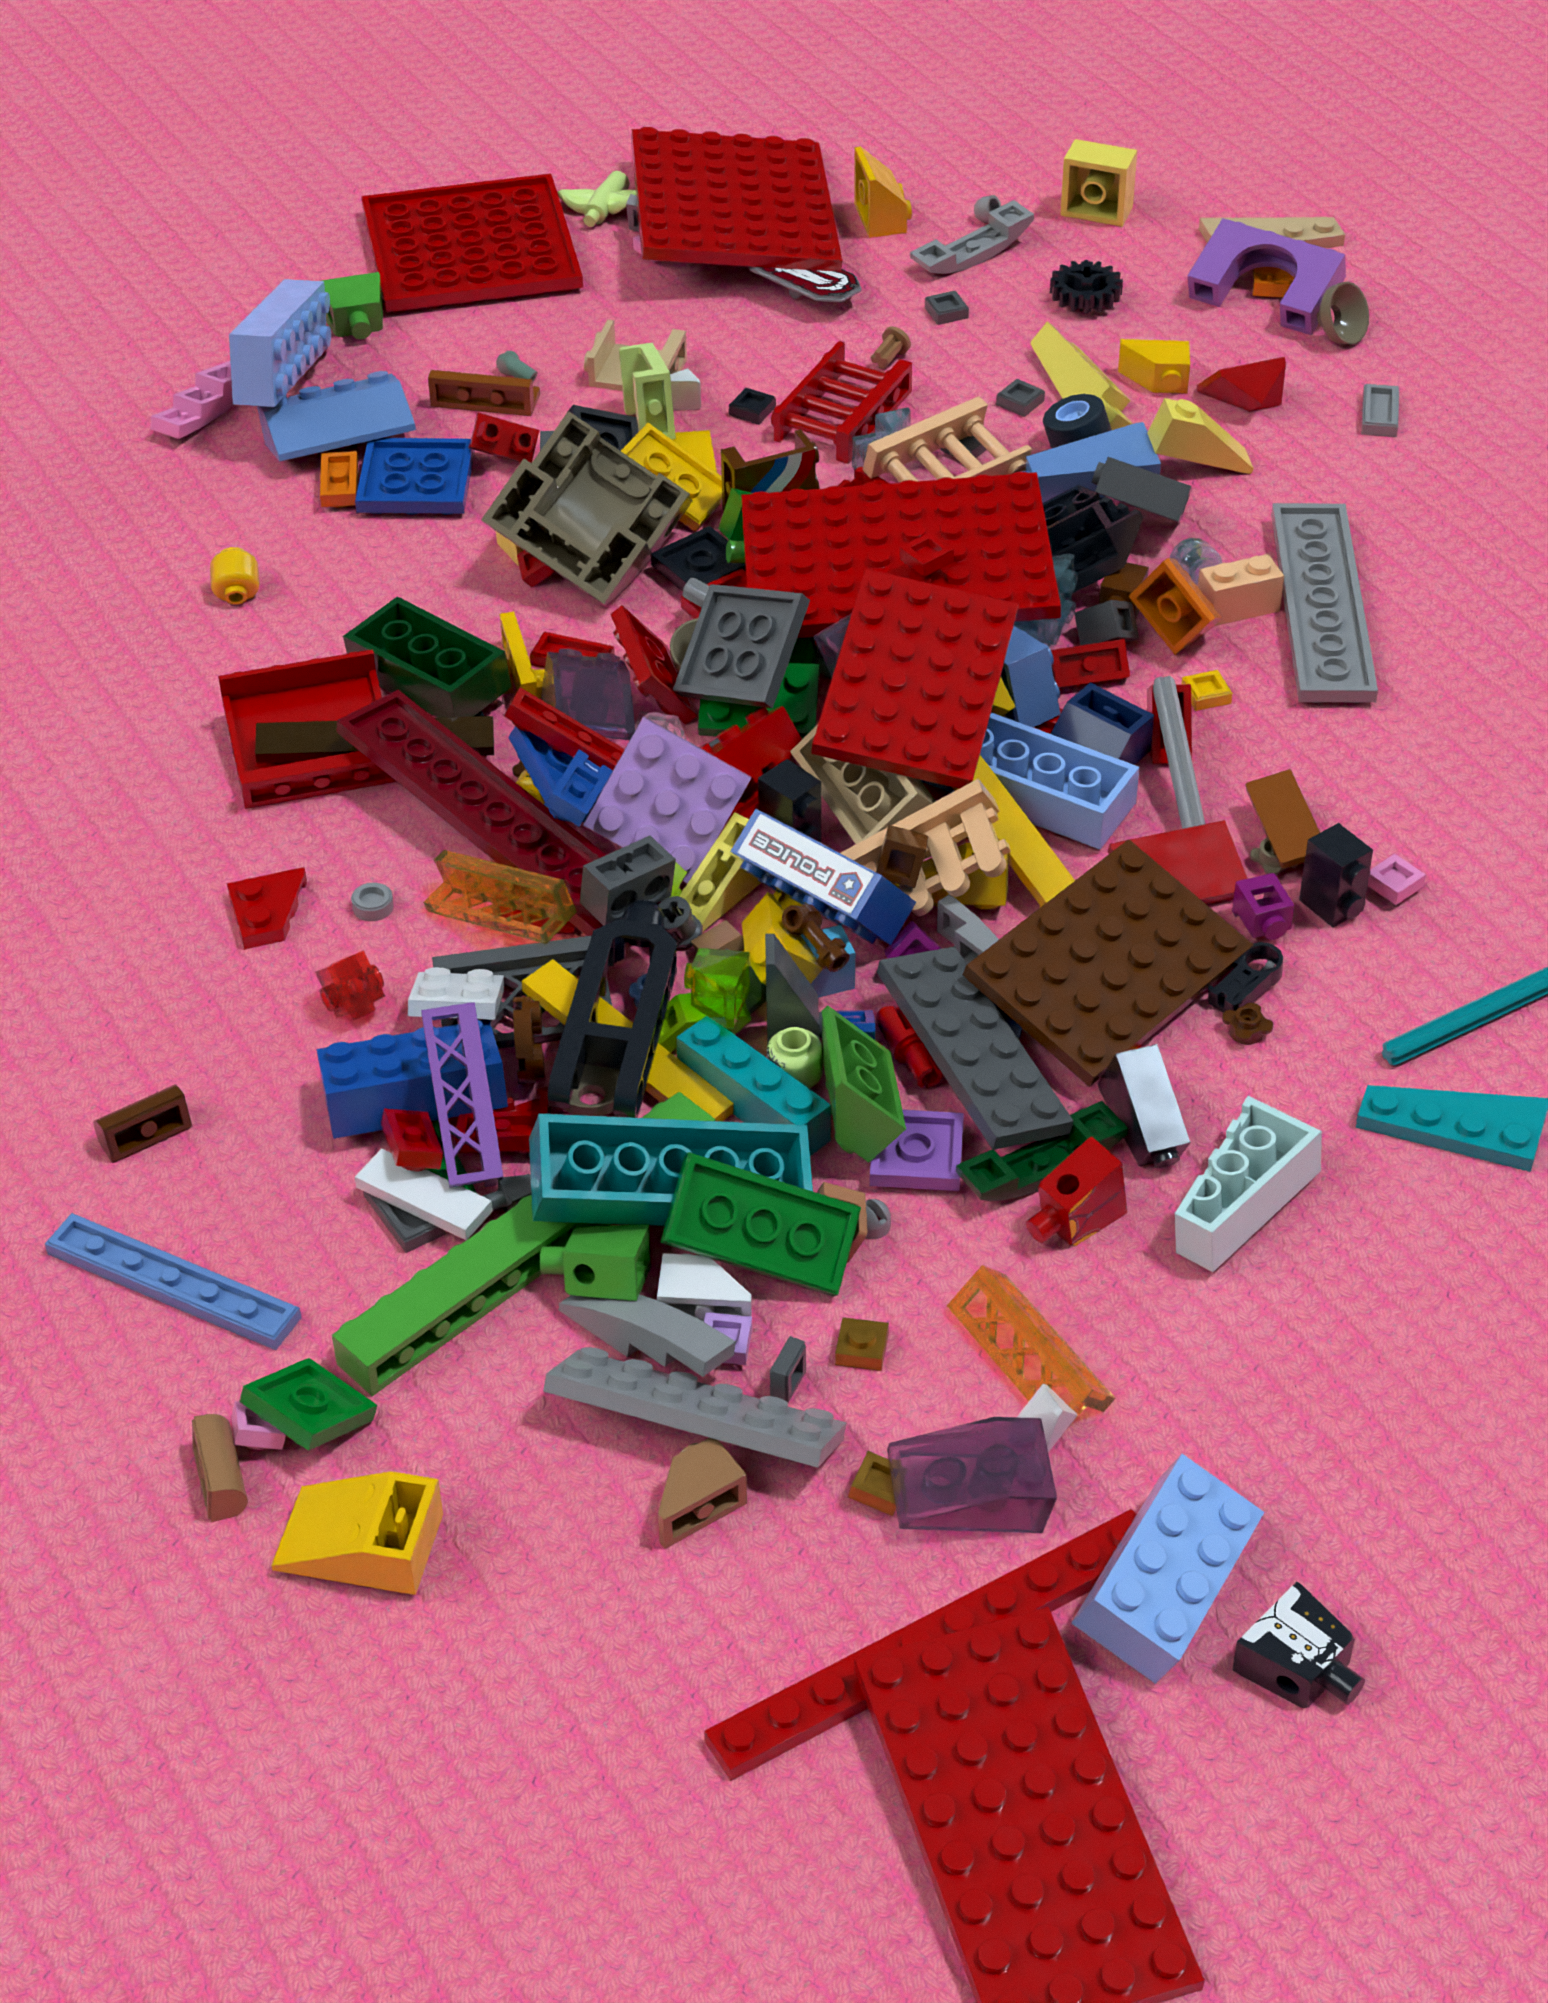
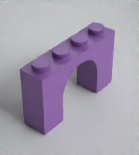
(1240, 247)

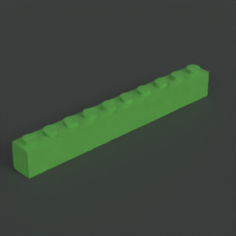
(460, 1286)

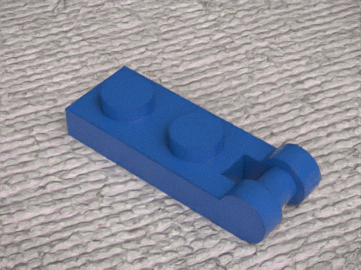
(577, 789)

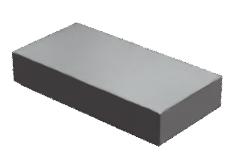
(1380, 410)

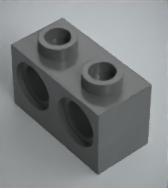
(624, 876)

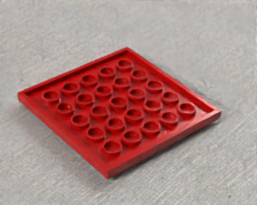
(470, 242)

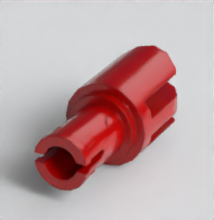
(907, 1046)

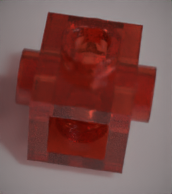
(351, 986)

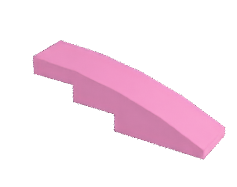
(197, 405)

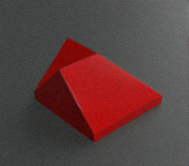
(1248, 385)

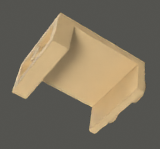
(604, 363)

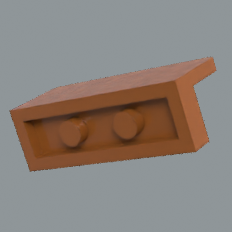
(482, 392)
(1283, 816)

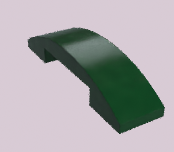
(1023, 1169)

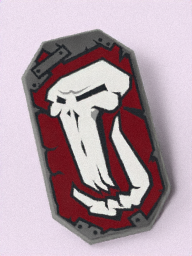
(815, 284)

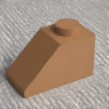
(699, 1490)

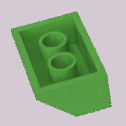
(860, 1088)

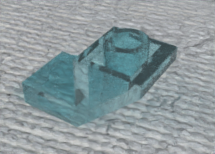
(885, 424)

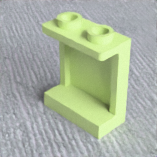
(647, 387)

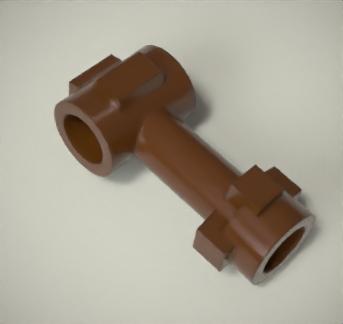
(807, 921)

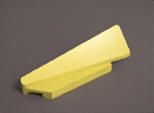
(1077, 374)

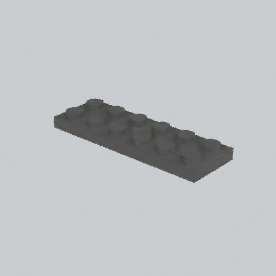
(974, 1049)

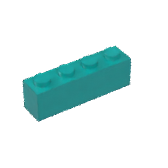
(753, 1082)

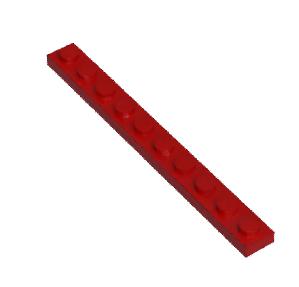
(835, 1693)

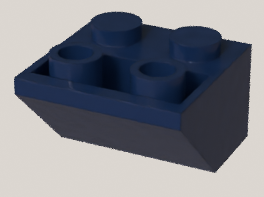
(1106, 724)

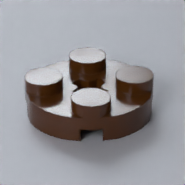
(527, 1023)

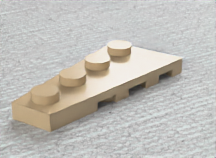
(1313, 230)

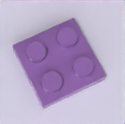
(923, 1154)

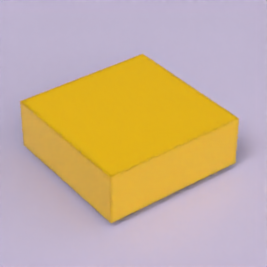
(1208, 690)

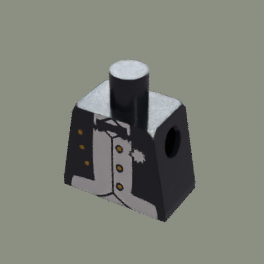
(1299, 1651)

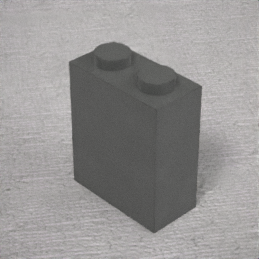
(1141, 488)

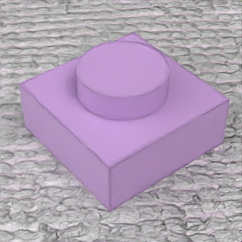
(735, 1327)

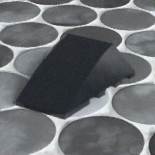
(1092, 531)

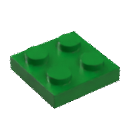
(308, 1403)

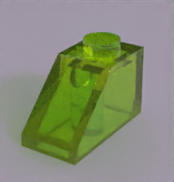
(719, 984)

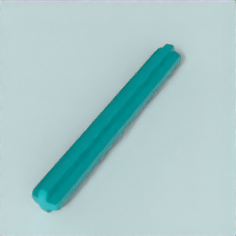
(1466, 1017)

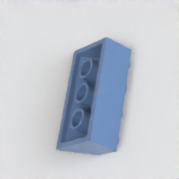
(336, 416)

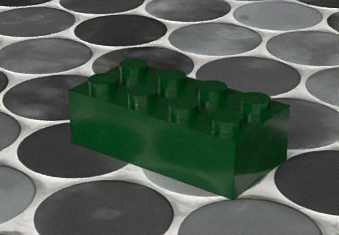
(431, 660)

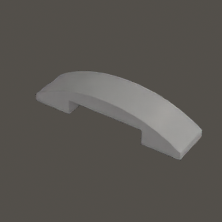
(975, 248)

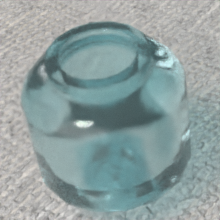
(1194, 555)

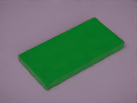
(761, 1224)

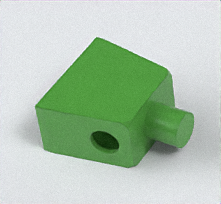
(355, 305)
(602, 1261)

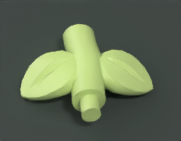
(596, 204)

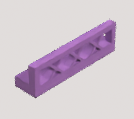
(479, 1095)

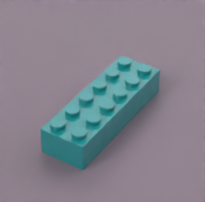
(631, 1166)

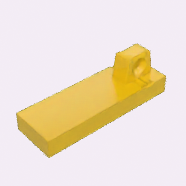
(516, 652)

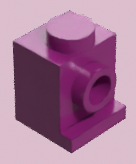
(1265, 916)

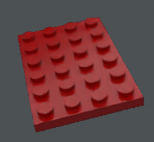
(915, 679)

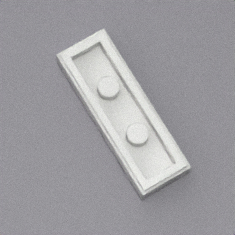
(424, 1195)

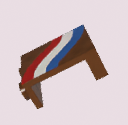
(772, 473)

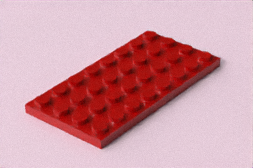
(1025, 1819)

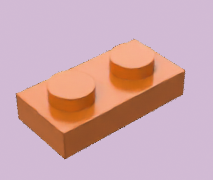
(338, 479)

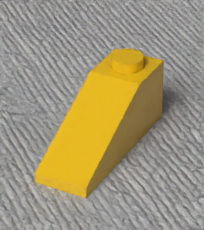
(767, 919)

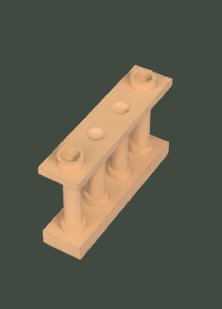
(939, 432)

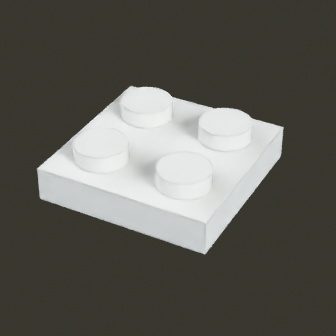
(441, 988)

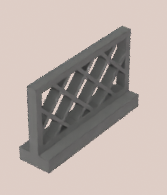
(515, 965)

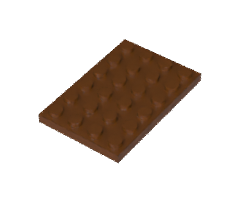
(1107, 961)

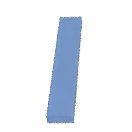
(173, 1281)

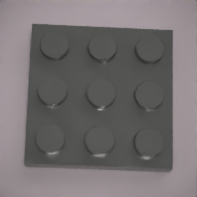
(741, 645)

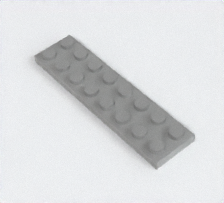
(1323, 603)

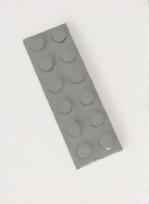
(696, 1407)

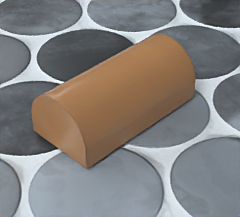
(218, 1467)

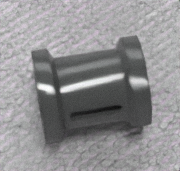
(684, 924)

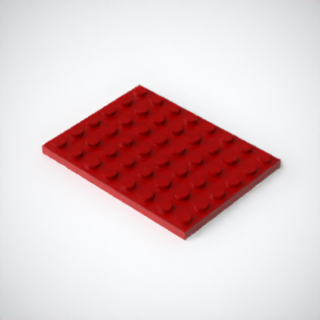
(733, 200)
(828, 537)

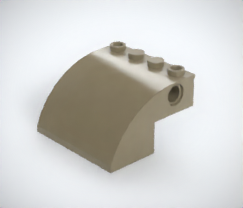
(587, 510)

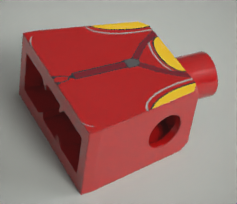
(1080, 1195)

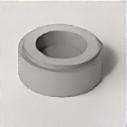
(372, 901)

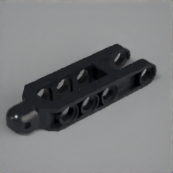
(610, 1045)

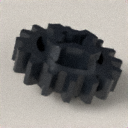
(1086, 286)

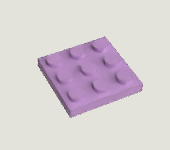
(669, 793)

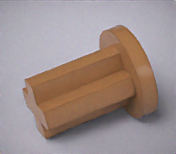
(894, 342)

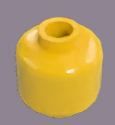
(234, 575)

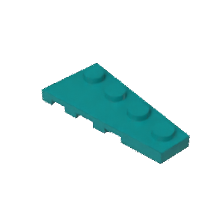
(1466, 1123)

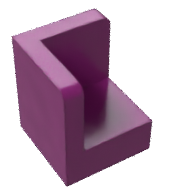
(911, 941)

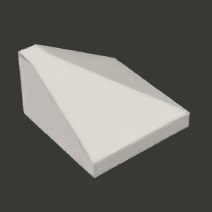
(1052, 1410)

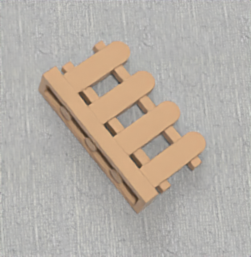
(945, 822)

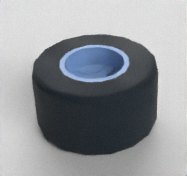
(1075, 419)

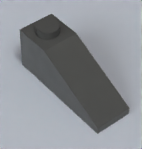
(788, 993)

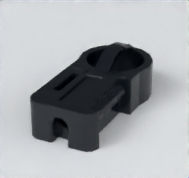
(1244, 983)

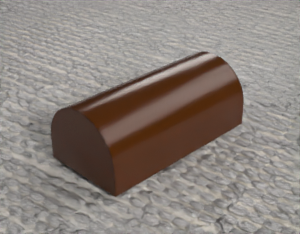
(143, 1123)

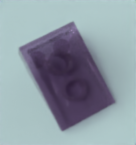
(591, 691)
(975, 1477)

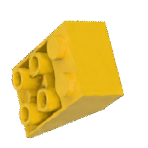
(363, 1531)

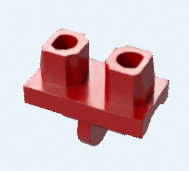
(503, 438)

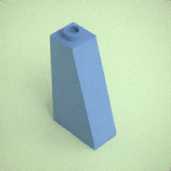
(1077, 461)

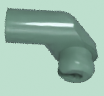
(510, 364)

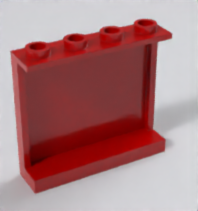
(299, 693)

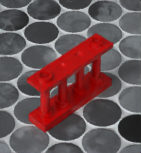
(887, 396)

